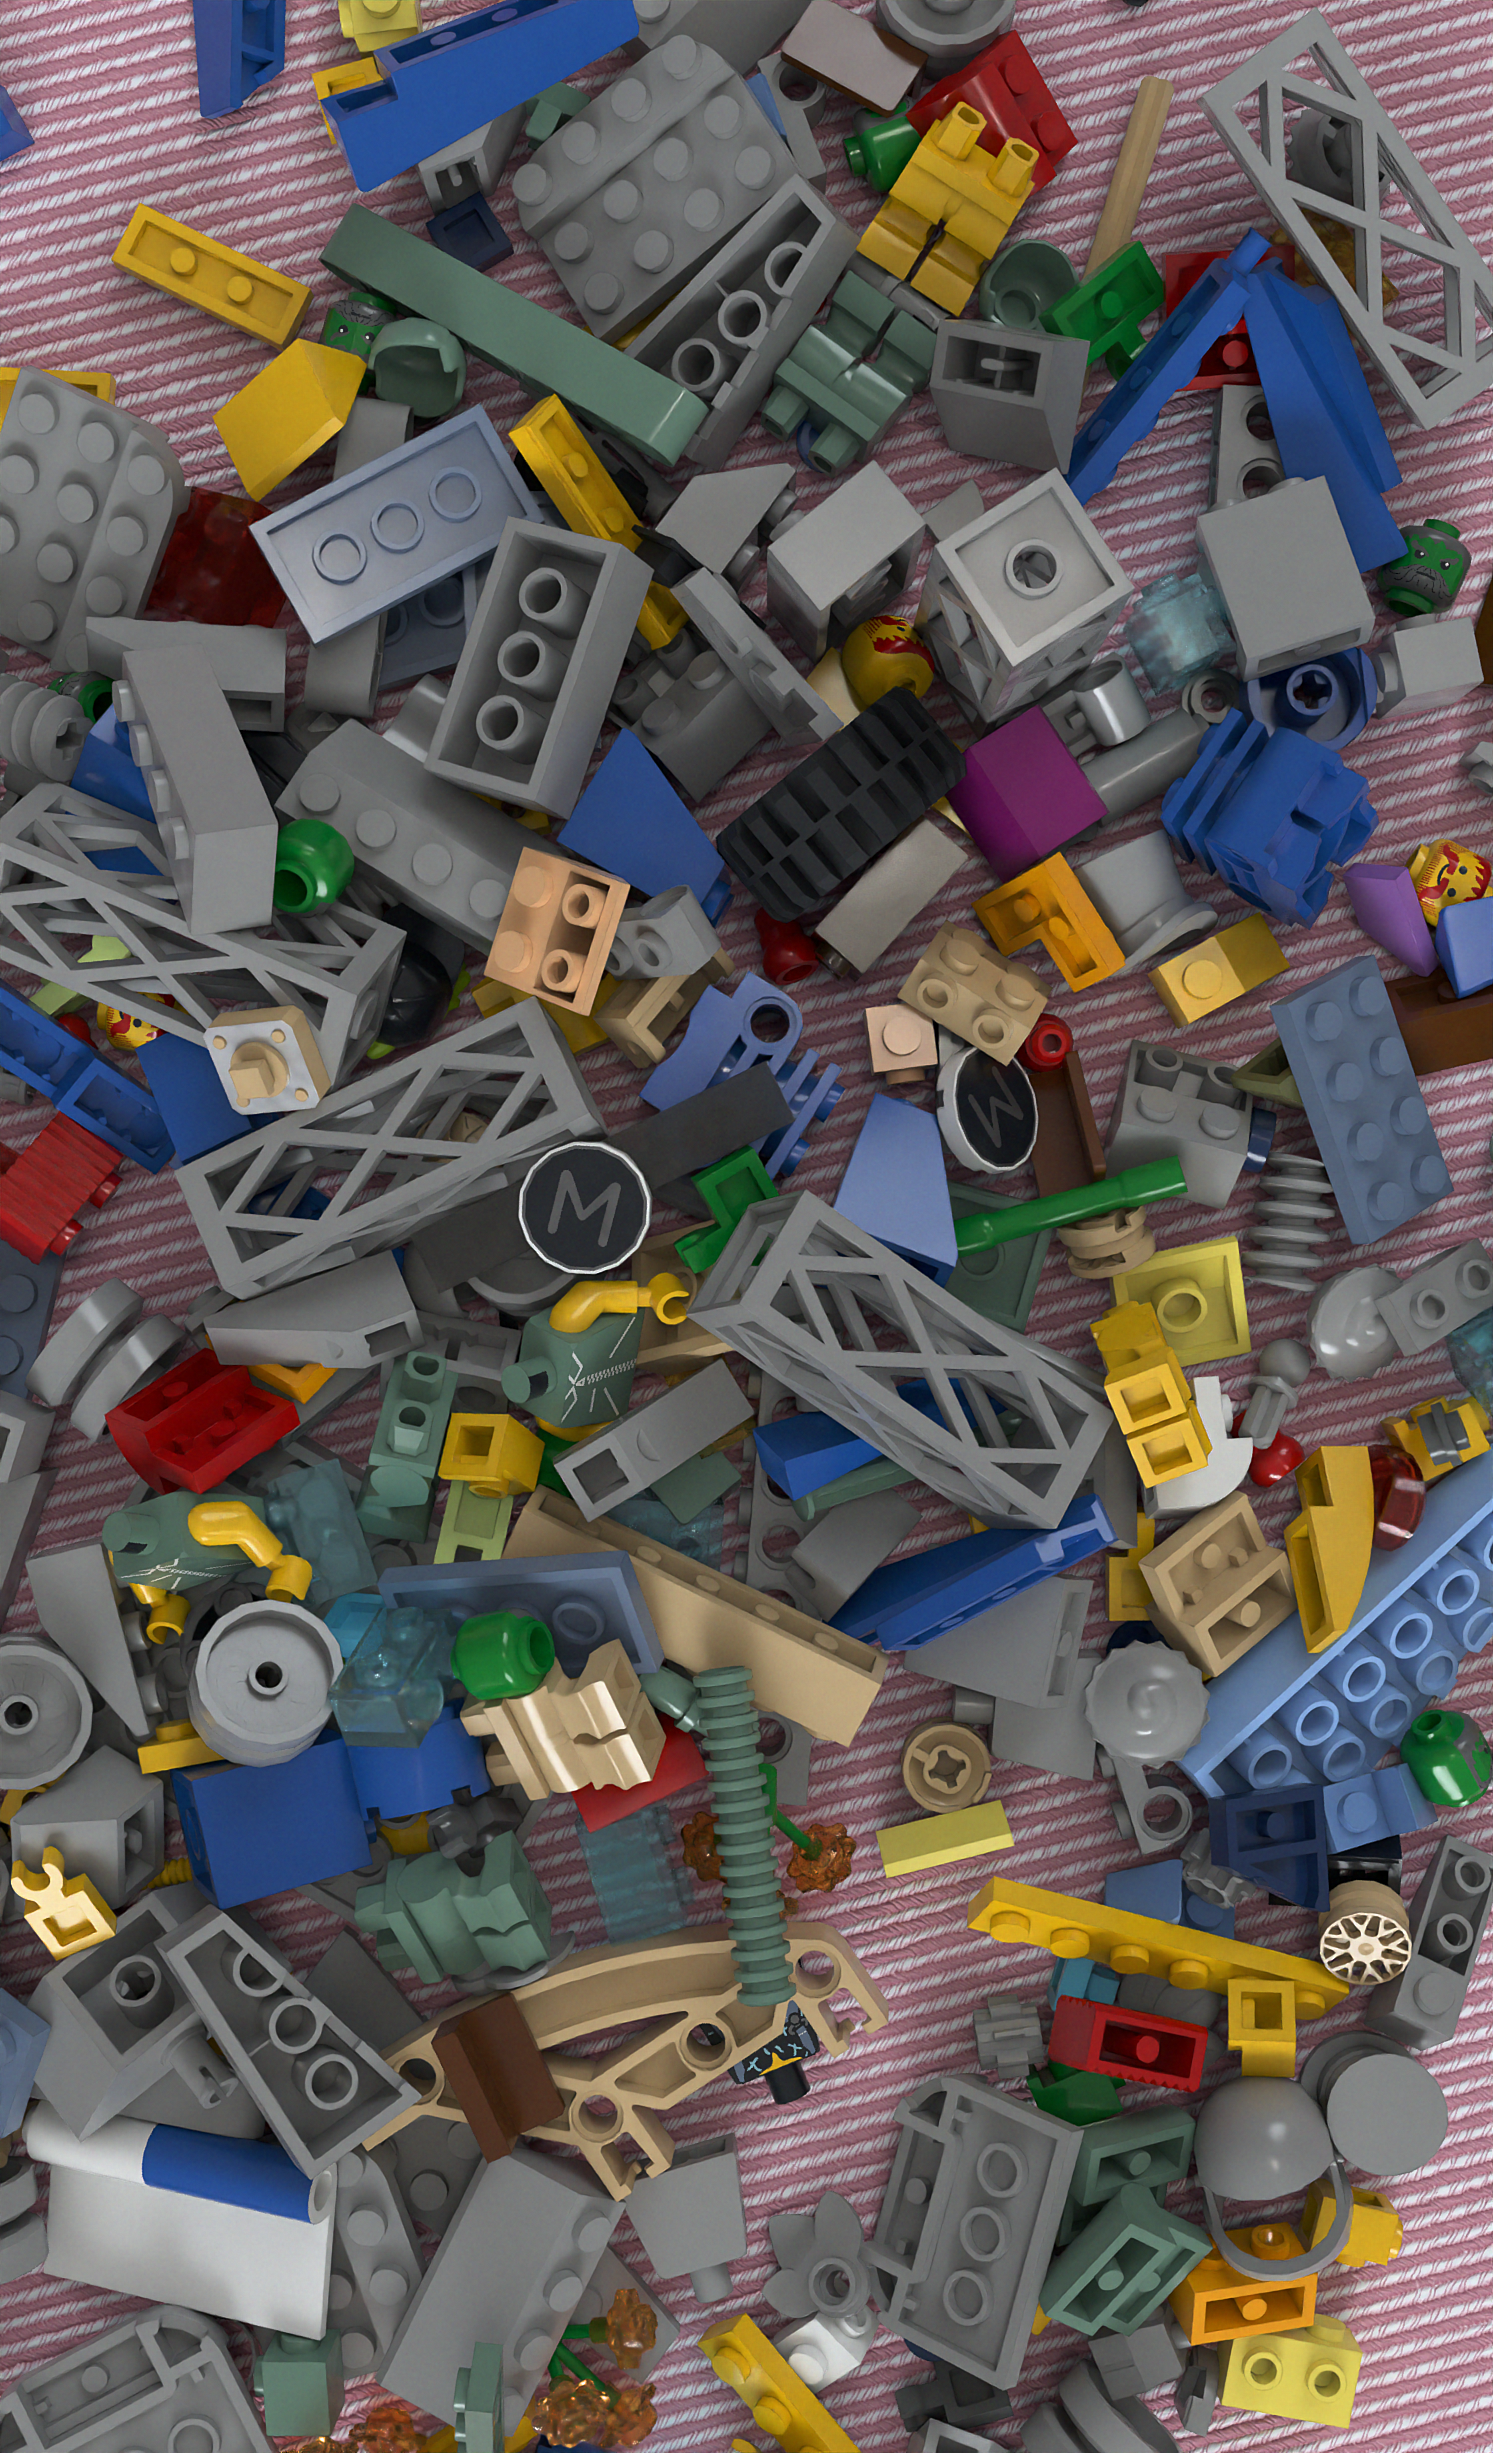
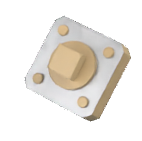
(267, 1060)

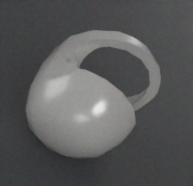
(1262, 2143)

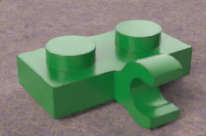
(1109, 307)
(727, 1192)

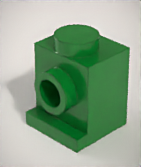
(1074, 2093)

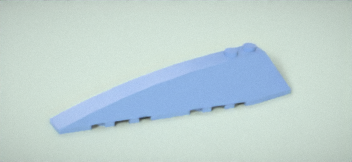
(1338, 1711)

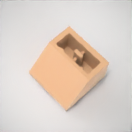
(557, 929)

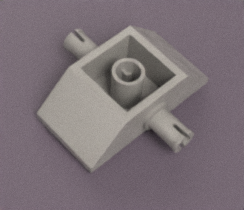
(108, 2042)

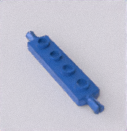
(1162, 367)

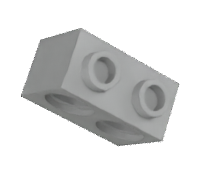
(1234, 450)
(473, 1351)

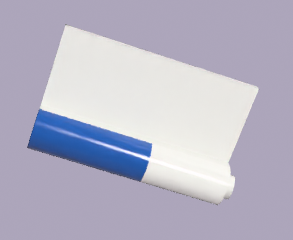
(188, 2219)

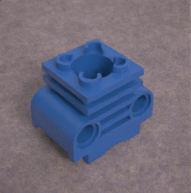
(1269, 816)
(723, 1045)

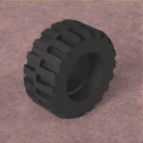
(841, 805)

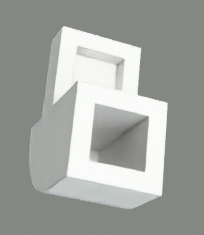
(1226, 1461)

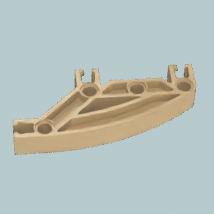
(673, 1974)

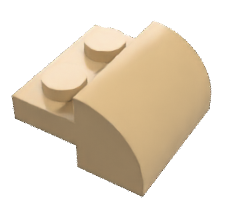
(1218, 1585)

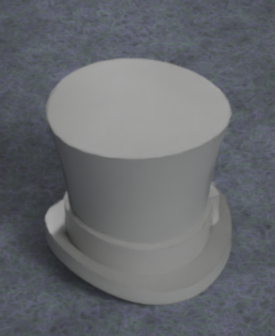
(1144, 899)
(1376, 2101)

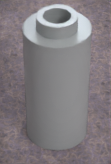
(1146, 763)

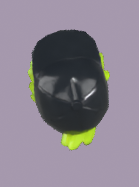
(425, 982)

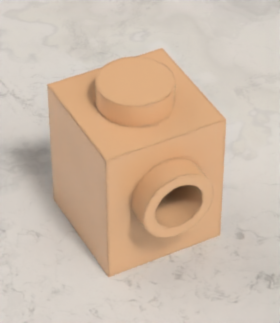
(899, 1043)

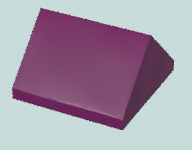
(1023, 794)

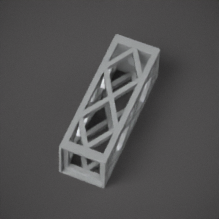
(1372, 137)
(1026, 630)
(129, 909)
(369, 1119)
(1002, 1484)

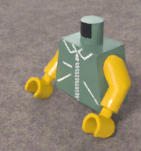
(584, 1353)
(191, 1541)

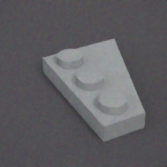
(755, 660)

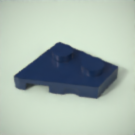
(1274, 1841)

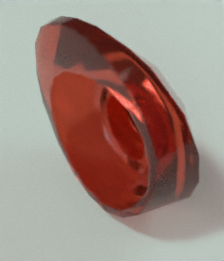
(1398, 1496)

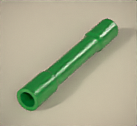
(1127, 1189)

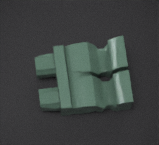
(836, 394)
(407, 1449)
(453, 1923)

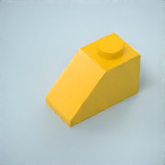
(1218, 970)

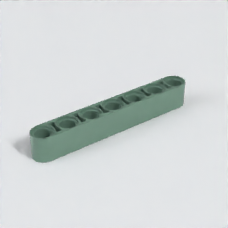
(515, 335)

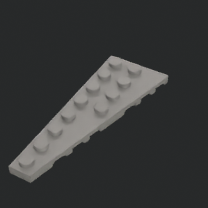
(443, 2154)

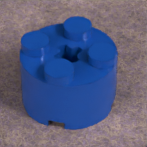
(1343, 691)
(421, 1778)

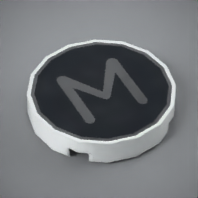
(987, 1111)
(585, 1207)

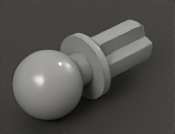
(1283, 1367)

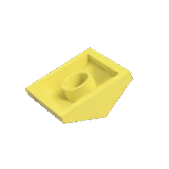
(1195, 1298)
(944, 1838)

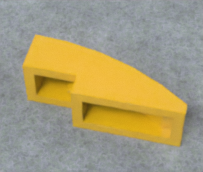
(1331, 1540)

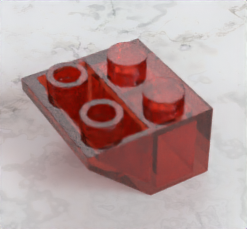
(215, 567)

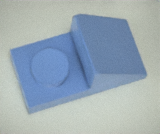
(1374, 1808)
(1162, 1895)

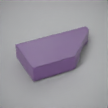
(1392, 913)

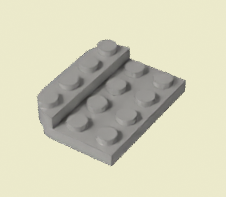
(651, 182)
(80, 515)
(970, 2223)
(372, 2259)
(137, 2389)

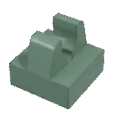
(551, 111)

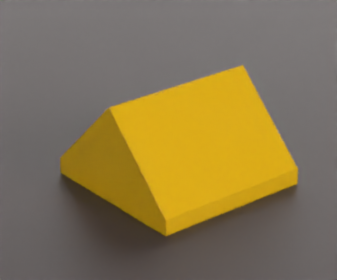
(288, 412)

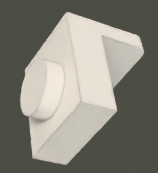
(826, 2347)

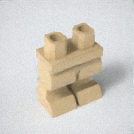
(572, 1729)

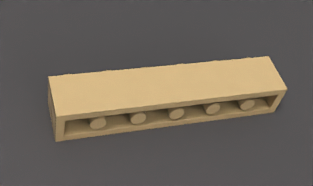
(718, 1622)

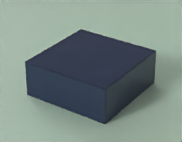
(471, 234)

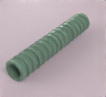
(744, 1837)

